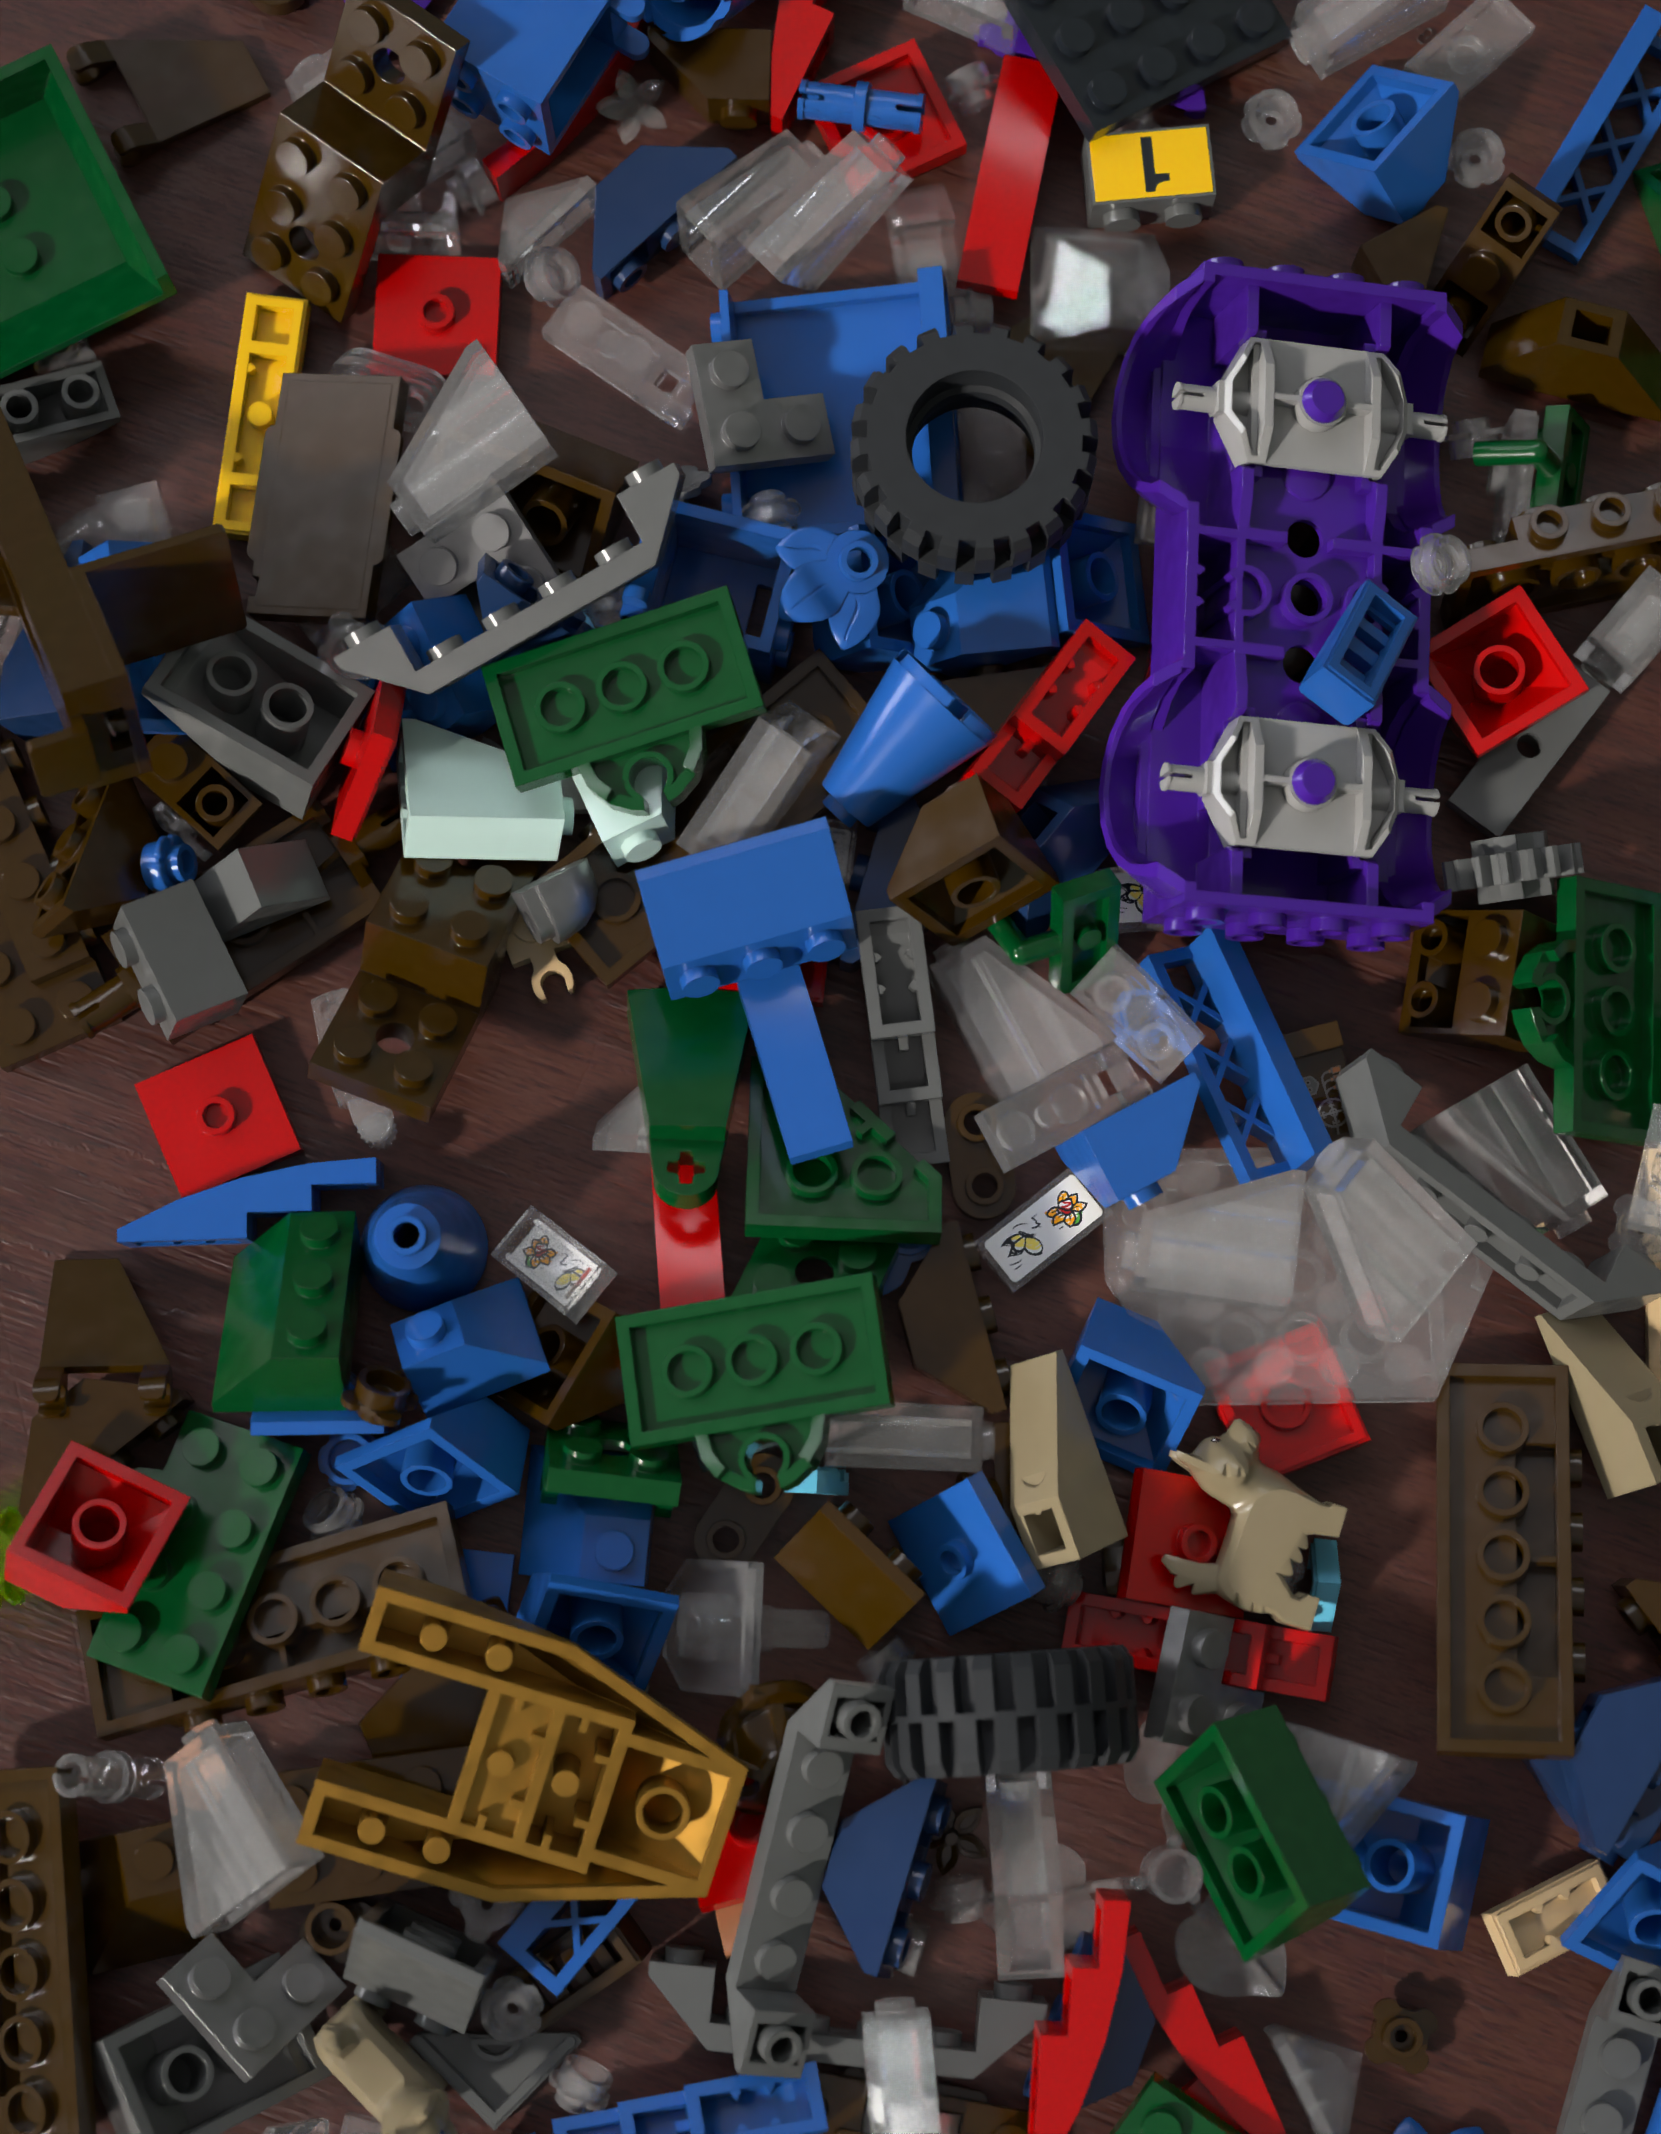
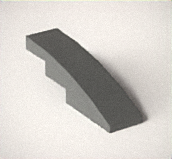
(902, 1031)

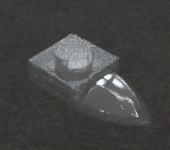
(123, 514)

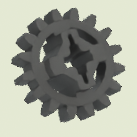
(1513, 867)

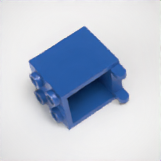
(539, 60)
(716, 551)

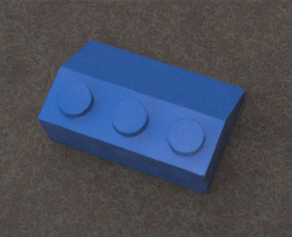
(747, 909)

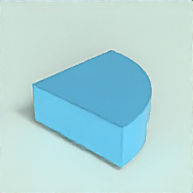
(825, 1482)
(1325, 1581)

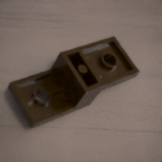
(354, 150)
(422, 978)

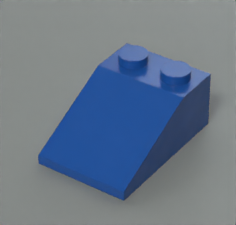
(1420, 1874)

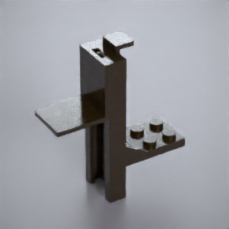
(99, 619)

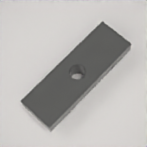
(1506, 779)

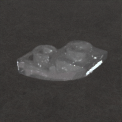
(1139, 1013)

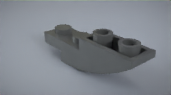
(58, 409)

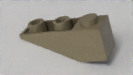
(1611, 1399)
(1055, 1467)

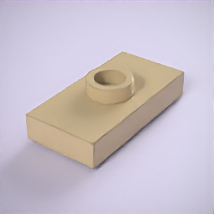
(1531, 1923)

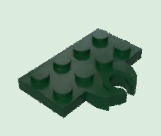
(627, 700)
(1598, 1009)
(756, 1374)
(213, 1560)

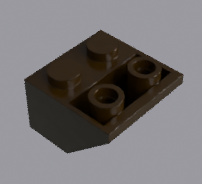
(1464, 977)
(850, 1573)

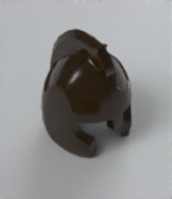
(755, 1733)

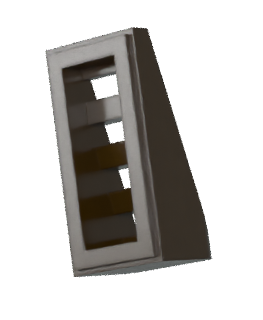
(627, 1940)

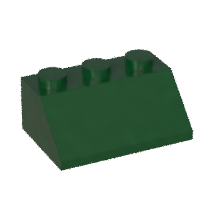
(292, 1317)
(1261, 1831)

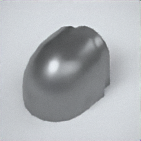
(558, 902)

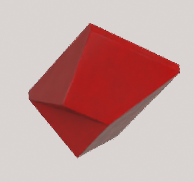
(1501, 672)

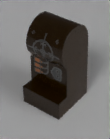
(1319, 1060)

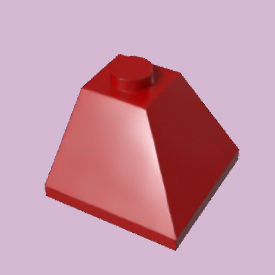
(93, 1533)

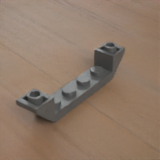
(392, 658)
(1375, 1103)
(766, 2014)
(1000, 2020)
(1615, 2052)

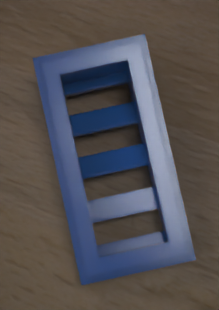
(1337, 684)

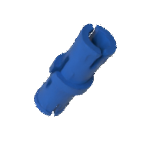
(861, 106)

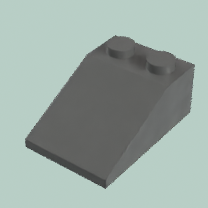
(262, 711)
(419, 1965)
(170, 2080)

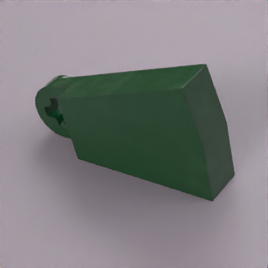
(688, 1082)

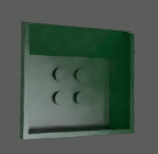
(67, 227)

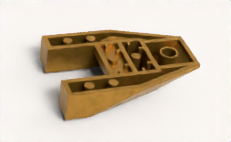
(566, 1781)

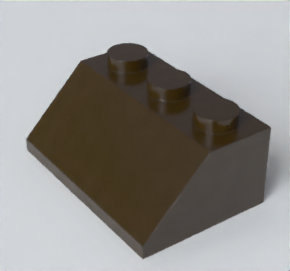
(575, 500)

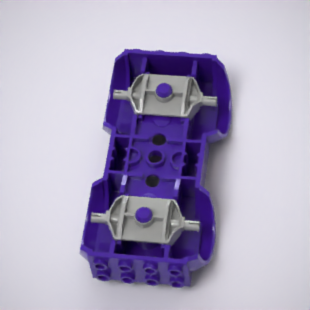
(1222, 782)

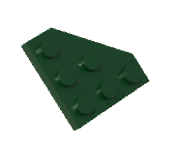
(845, 1196)

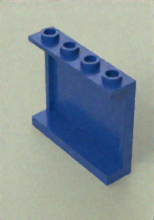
(832, 348)

